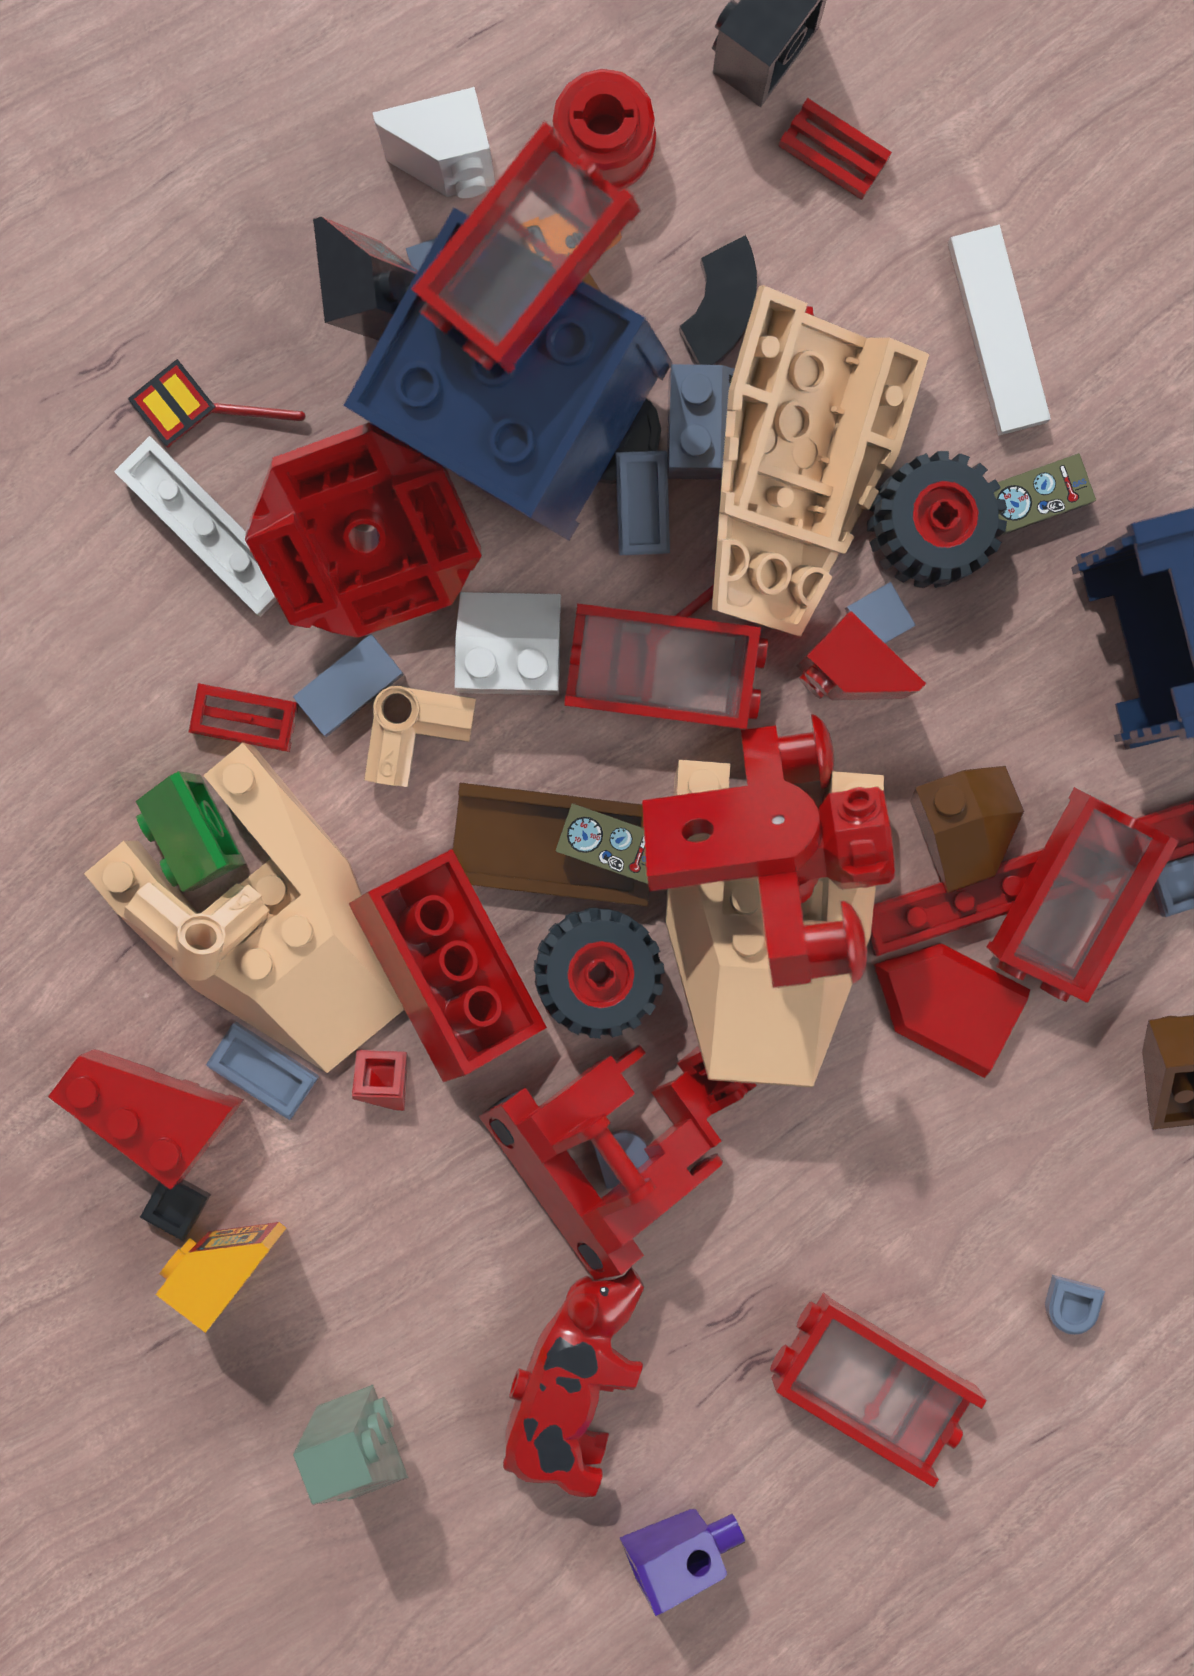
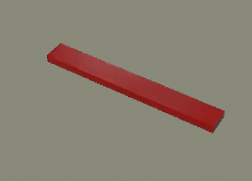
(933, 912)

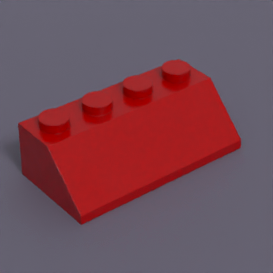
(447, 966)

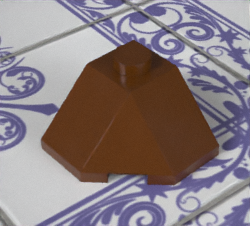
(968, 823)

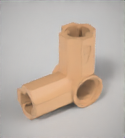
(393, 743)
(177, 927)

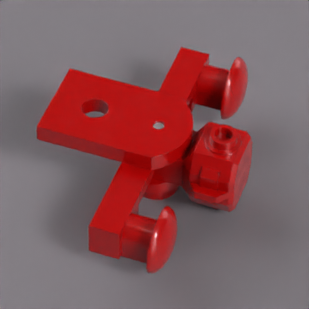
(784, 841)

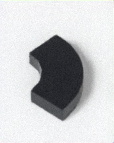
(726, 303)

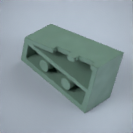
(349, 1448)

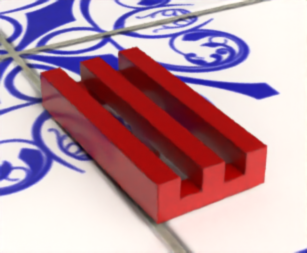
(844, 132)
(285, 726)

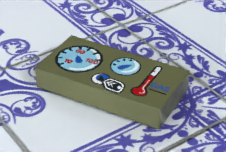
(1045, 493)
(604, 842)

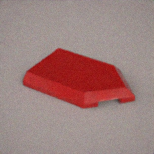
(951, 1005)

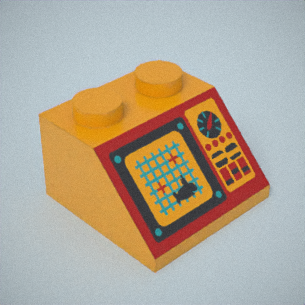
(211, 1272)

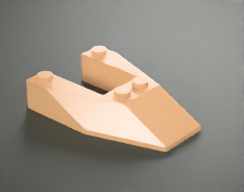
(721, 955)
(308, 966)

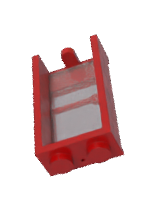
(524, 250)
(665, 666)
(1081, 897)
(873, 1387)

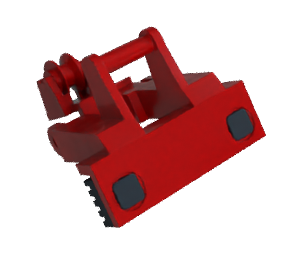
(604, 1227)

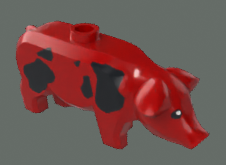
(562, 1387)

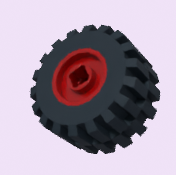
(937, 520)
(598, 972)

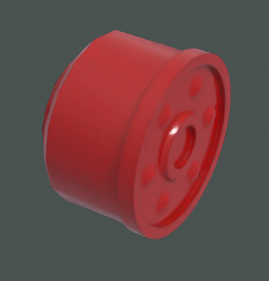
(609, 123)

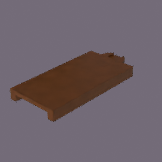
(511, 840)

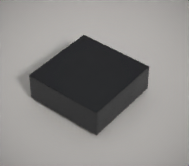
(175, 1209)

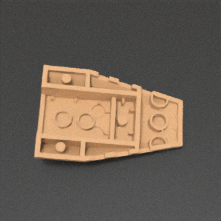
(803, 449)

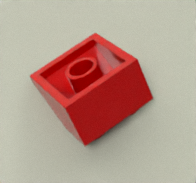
(856, 666)

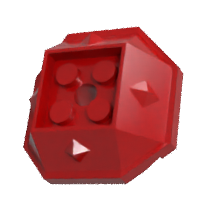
(353, 578)

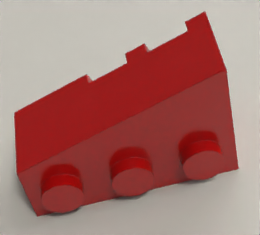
(144, 1113)

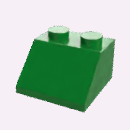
(188, 831)

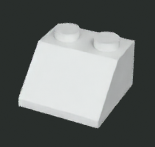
(439, 143)
(508, 643)

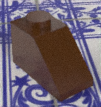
(1169, 1071)

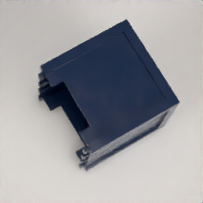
(522, 434)
(1153, 594)

